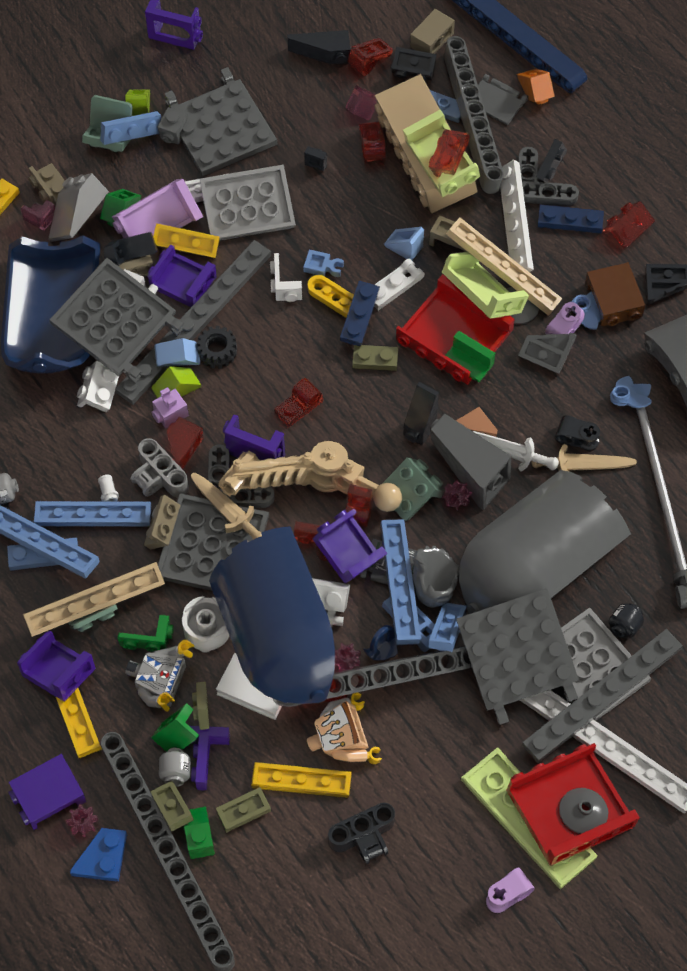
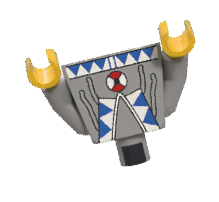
(160, 674)

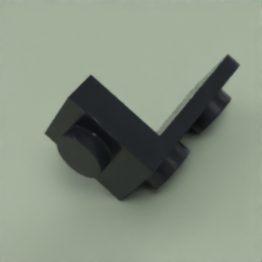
(130, 248)

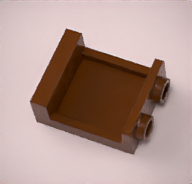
(615, 294)

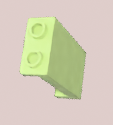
(423, 140)
(482, 287)

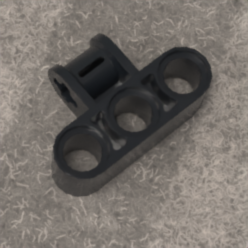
(369, 842)

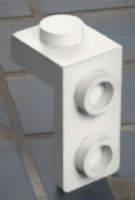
(285, 291)

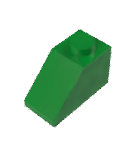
(117, 202)
(199, 834)

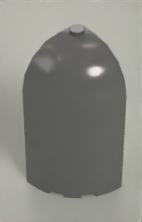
(540, 543)

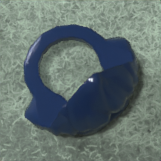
(383, 644)

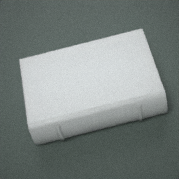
(239, 690)

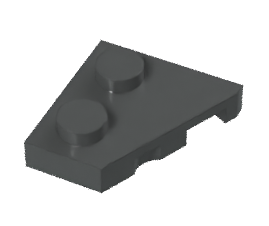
(548, 350)

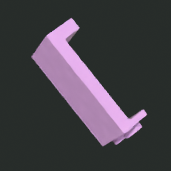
(167, 206)

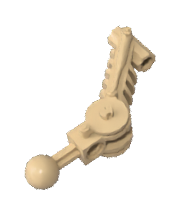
(324, 468)

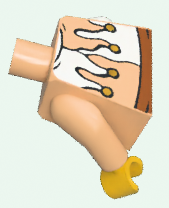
(342, 733)

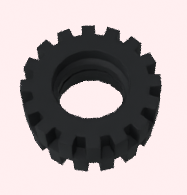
(217, 358)

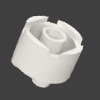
(208, 635)

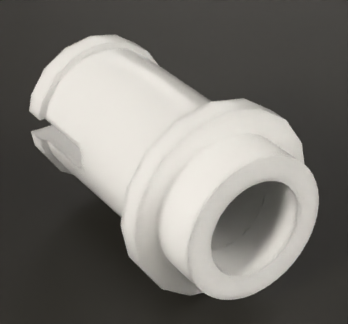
(107, 489)

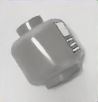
(7, 488)
(174, 766)

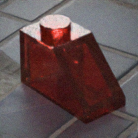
(184, 440)

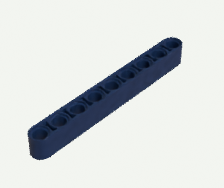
(526, 42)

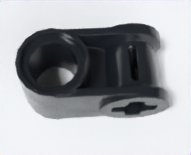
(576, 433)

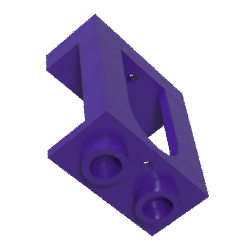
(156, 17)

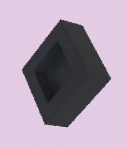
(315, 158)

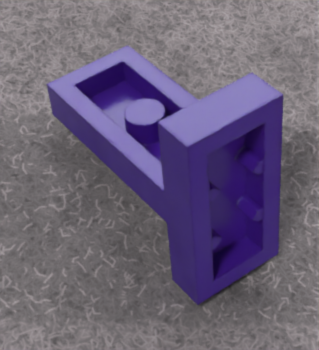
(201, 751)

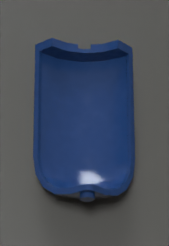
(36, 287)
(276, 618)

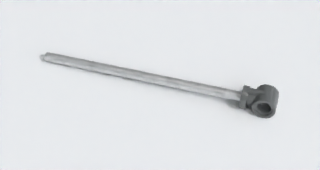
(680, 577)

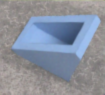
(406, 242)
(177, 353)

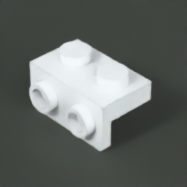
(97, 387)

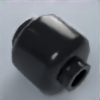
(626, 621)

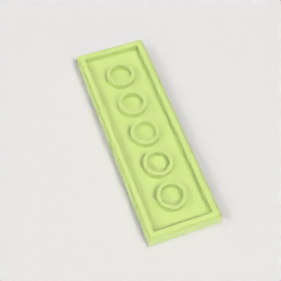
(489, 784)

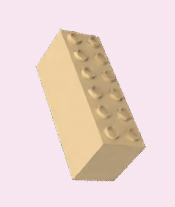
(399, 109)

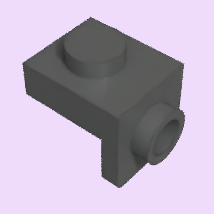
(171, 125)

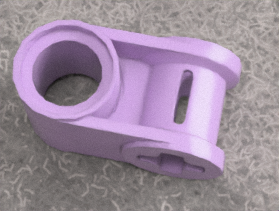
(563, 322)
(512, 888)

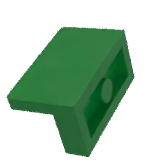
(471, 356)
(174, 731)

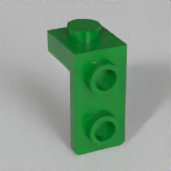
(150, 643)

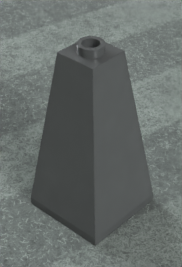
(472, 459)

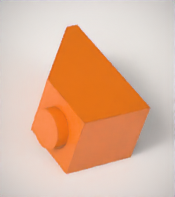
(536, 85)

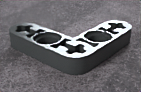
(532, 185)
(224, 467)

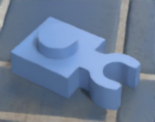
(320, 262)

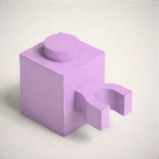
(169, 407)

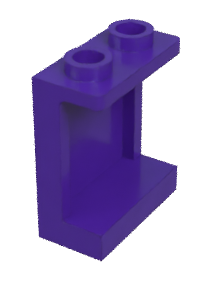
(181, 277)
(239, 441)
(347, 546)
(55, 666)
(45, 791)

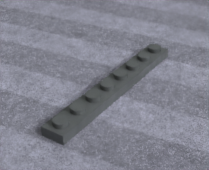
(601, 696)

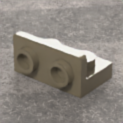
(47, 181)
(162, 523)

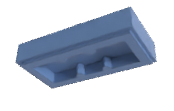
(448, 106)

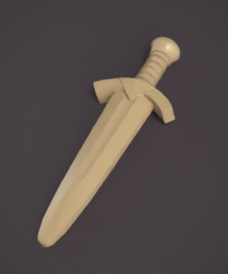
(589, 462)
(231, 511)

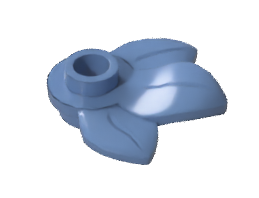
(590, 309)
(630, 394)

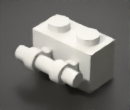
(334, 598)

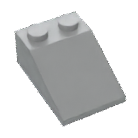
(75, 205)

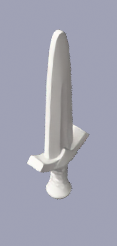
(521, 452)

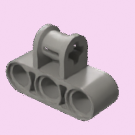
(149, 475)

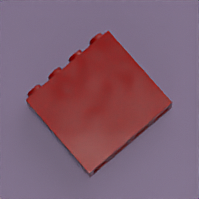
(441, 317)
(540, 794)

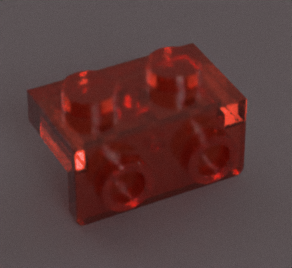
(448, 152)
(629, 223)

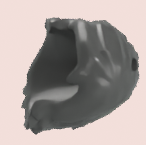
(434, 576)

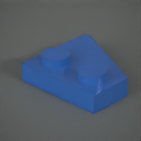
(102, 856)

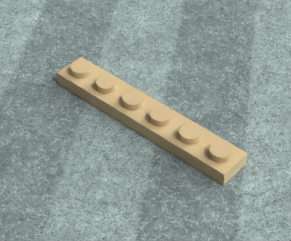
(503, 266)
(93, 599)

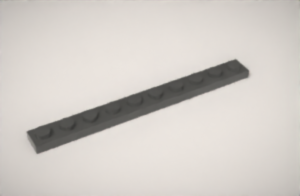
(199, 316)

